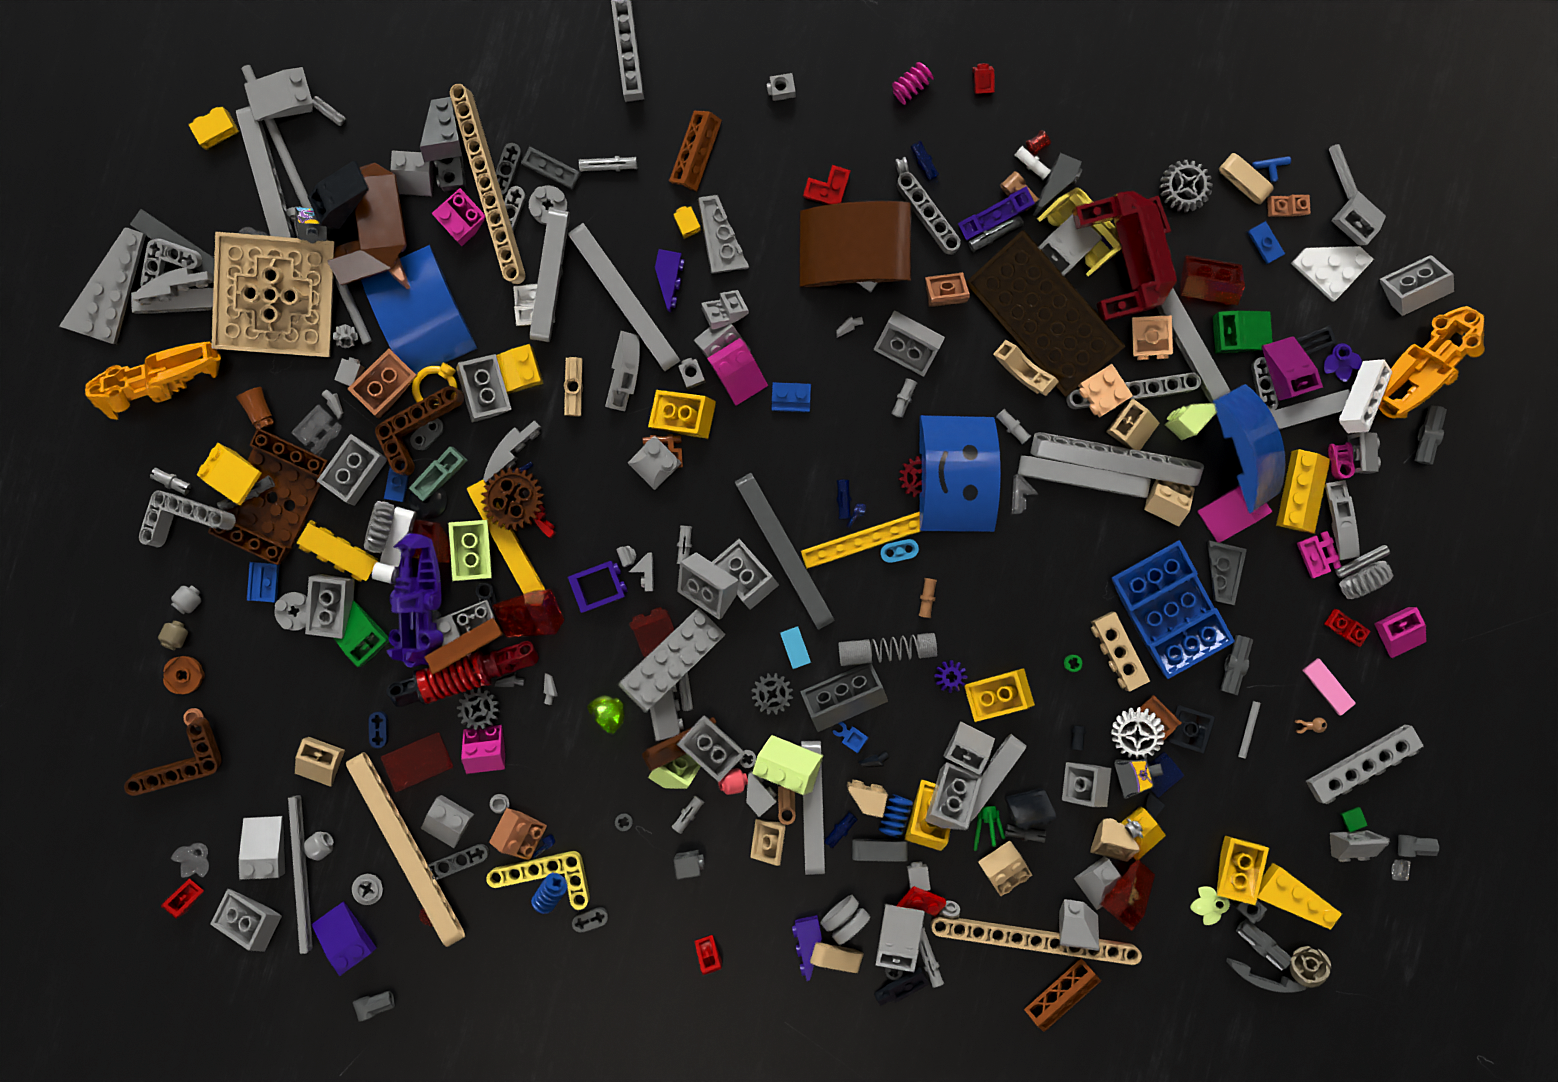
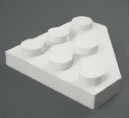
(1332, 267)

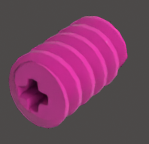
(912, 80)

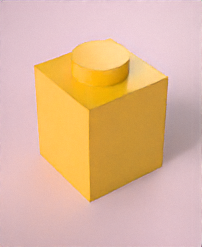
(687, 221)

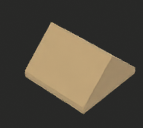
(768, 841)

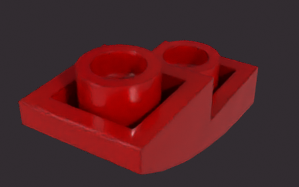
(545, 526)
(1347, 628)

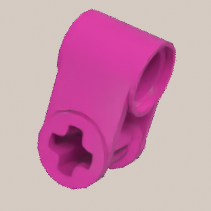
(1340, 459)

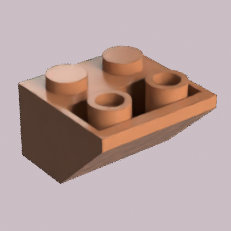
(517, 834)

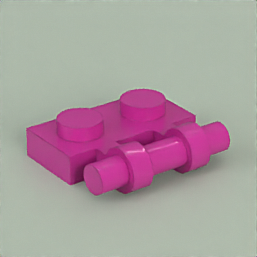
(1314, 556)

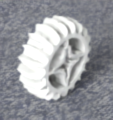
(1130, 733)

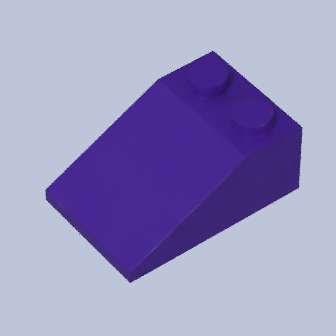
(342, 938)

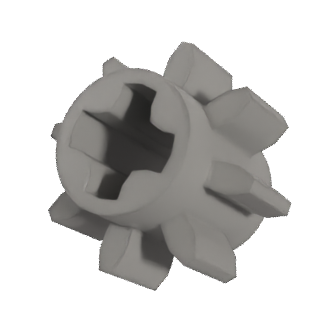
(345, 336)

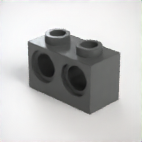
(454, 168)
(688, 864)

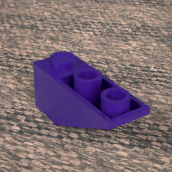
(667, 269)
(808, 934)

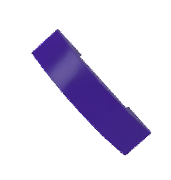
(997, 214)

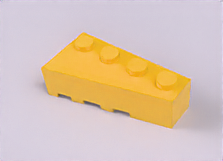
(337, 551)
(1291, 895)

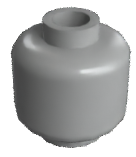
(186, 599)
(318, 845)

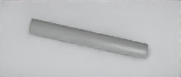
(1249, 729)

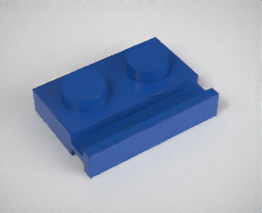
(791, 397)
(263, 582)

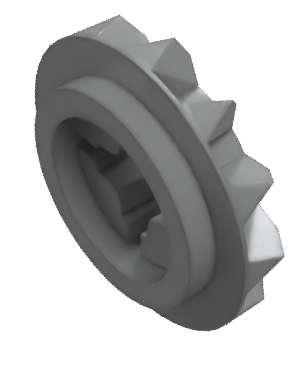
(358, 890)

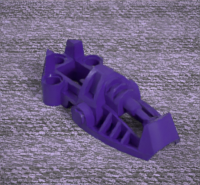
(414, 601)

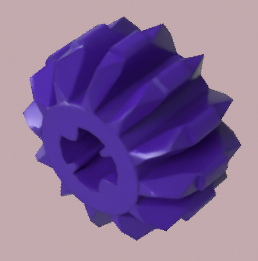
(946, 681)

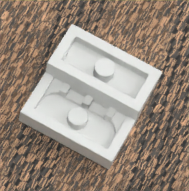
(524, 303)

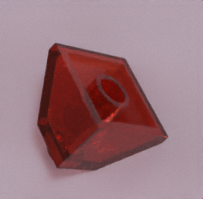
(439, 538)

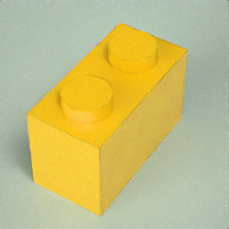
(213, 127)

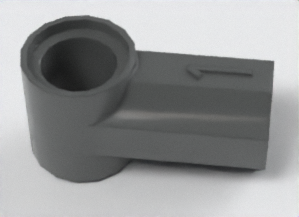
(1411, 846)
(370, 1006)

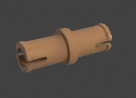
(927, 597)

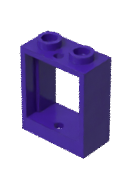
(579, 593)

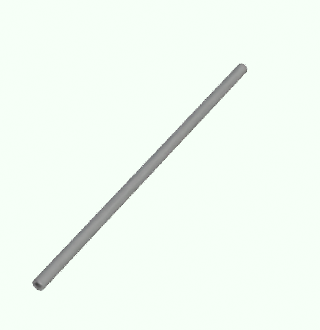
(303, 198)

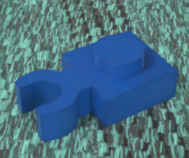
(853, 739)

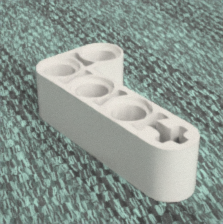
(388, 567)

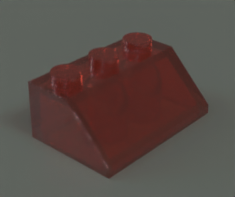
(1212, 280)

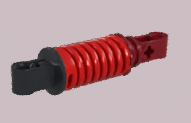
(464, 674)

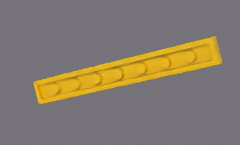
(861, 540)

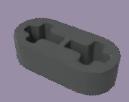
(589, 915)

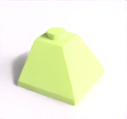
(676, 773)

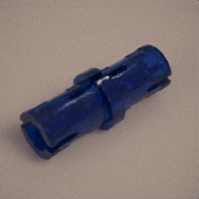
(924, 160)
(843, 499)
(840, 830)

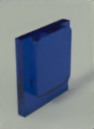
(1171, 774)

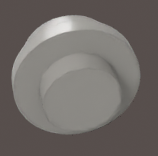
(499, 803)

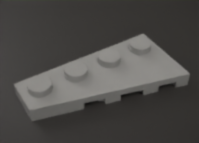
(721, 244)

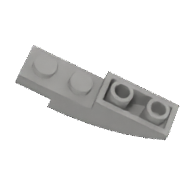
(166, 285)
(626, 370)
(503, 454)
(1344, 520)

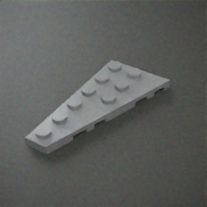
(105, 297)

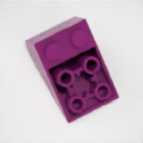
(1290, 368)

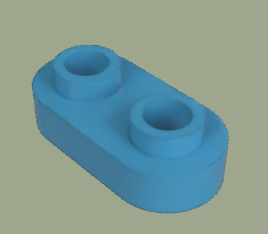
(899, 550)

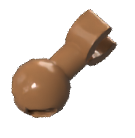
(1316, 725)

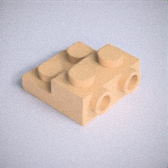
(1152, 337)
(1104, 390)

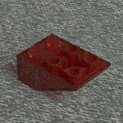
(529, 614)
(1130, 895)

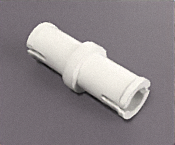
(1032, 163)

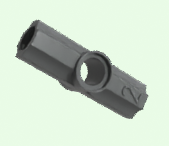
(1430, 435)
(1236, 664)
(1263, 944)

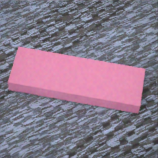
(1329, 686)

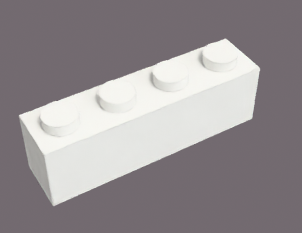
(1365, 396)

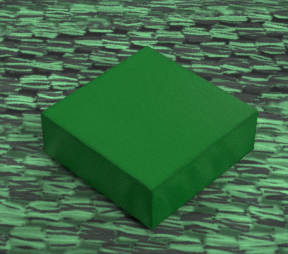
(1354, 819)

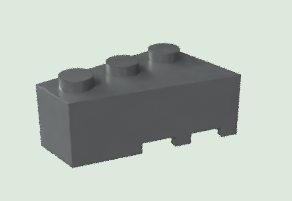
(440, 133)

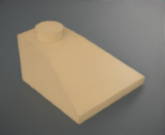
(1114, 841)

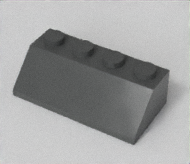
(844, 696)

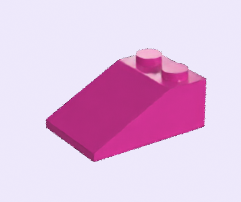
(738, 371)
(1230, 514)

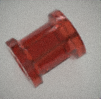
(1038, 142)

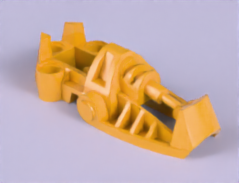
(1434, 363)
(158, 377)

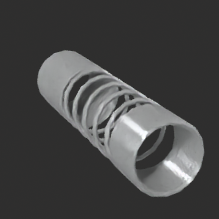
(861, 651)

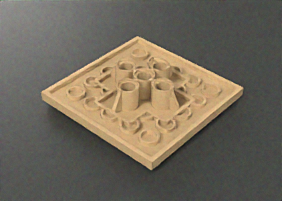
(300, 267)

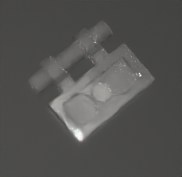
(312, 425)

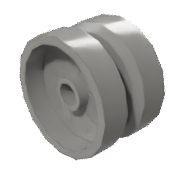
(845, 919)

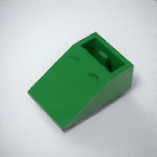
(1241, 331)
(362, 637)

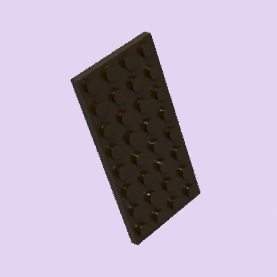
(1045, 313)

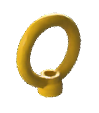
(444, 370)

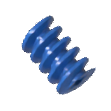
(896, 814)
(549, 893)

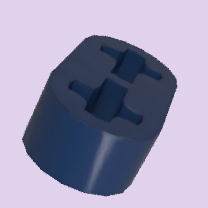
(373, 729)

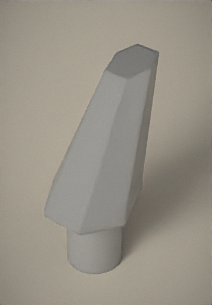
(848, 325)
(333, 403)
(549, 689)

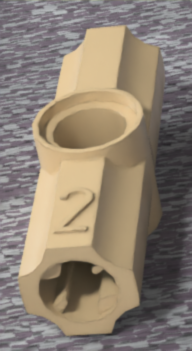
(573, 373)

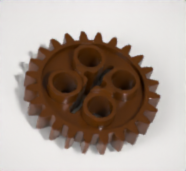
(497, 492)

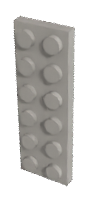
(671, 659)

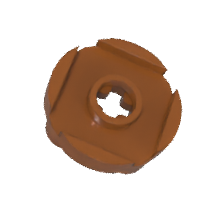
(183, 686)

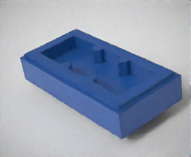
(1266, 242)
(396, 485)

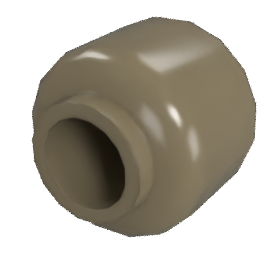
(173, 635)

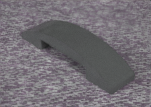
(1285, 985)

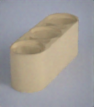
(1246, 178)
(836, 957)

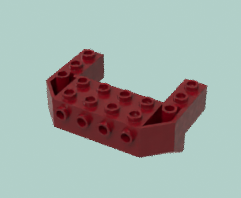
(1142, 247)

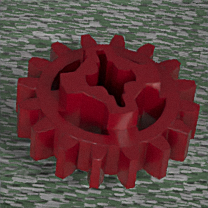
(912, 471)

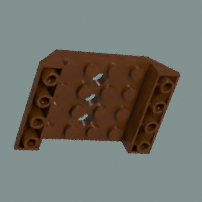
(269, 527)

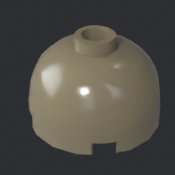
(1310, 966)

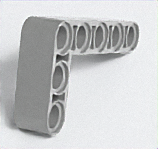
(162, 510)

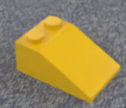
(519, 368)
(682, 413)
(229, 473)
(999, 695)
(918, 829)
(1241, 870)

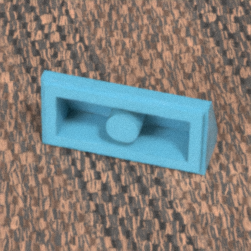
(795, 647)

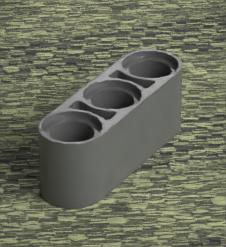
(879, 850)

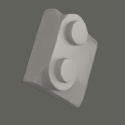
(654, 462)

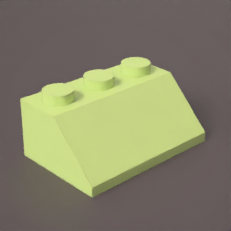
(1190, 420)
(470, 550)
(788, 765)

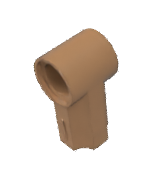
(1014, 183)
(786, 801)

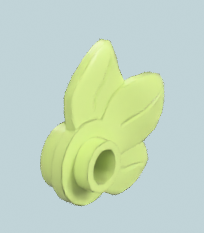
(1207, 905)

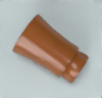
(256, 408)

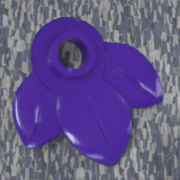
(1342, 365)

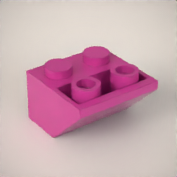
(460, 216)
(1402, 631)
(483, 749)

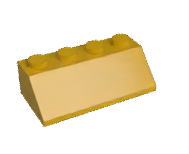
(1303, 491)

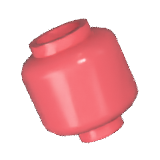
(733, 782)

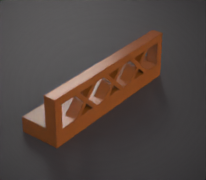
(698, 150)
(463, 645)
(1065, 1001)

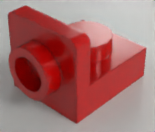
(983, 78)

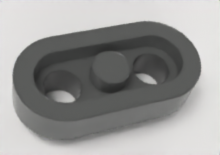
(427, 434)

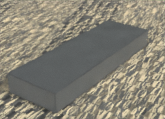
(551, 168)

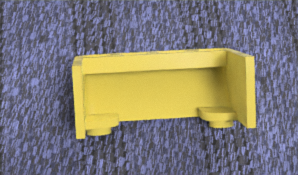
(1062, 210)

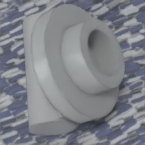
(626, 555)
(950, 910)

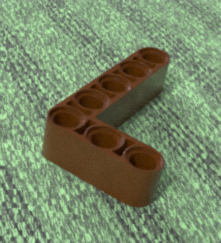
(396, 432)
(181, 768)

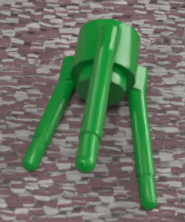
(989, 815)

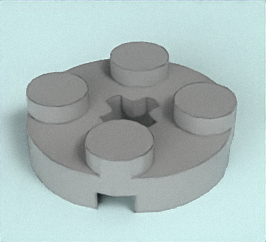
(541, 196)
(284, 606)

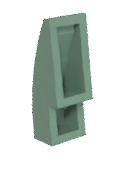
(438, 473)

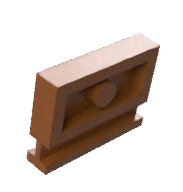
(1167, 718)

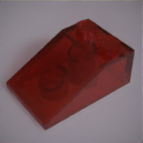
(417, 762)

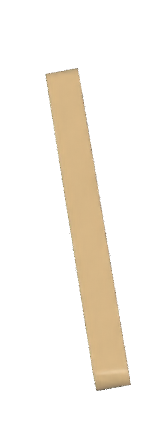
(481, 177)
(405, 849)
(1024, 942)

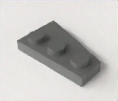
(1226, 570)

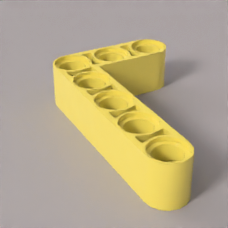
(544, 870)

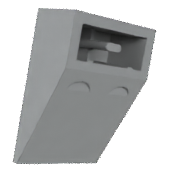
(1069, 245)
(463, 621)
(899, 938)

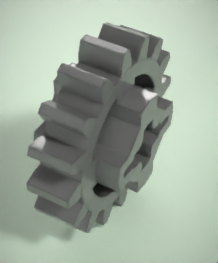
(764, 688)
(482, 702)

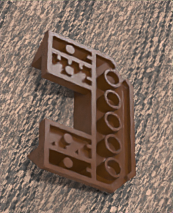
(378, 227)

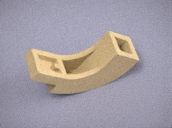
(1024, 370)

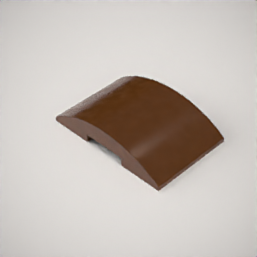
(855, 243)

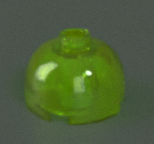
(607, 712)

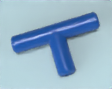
(1271, 165)

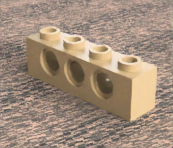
(1137, 675)

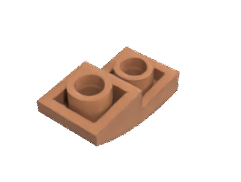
(1288, 205)

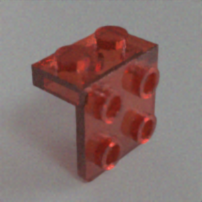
(651, 629)

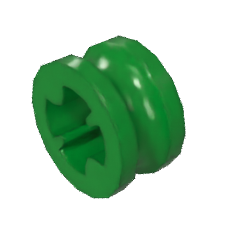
(1078, 660)

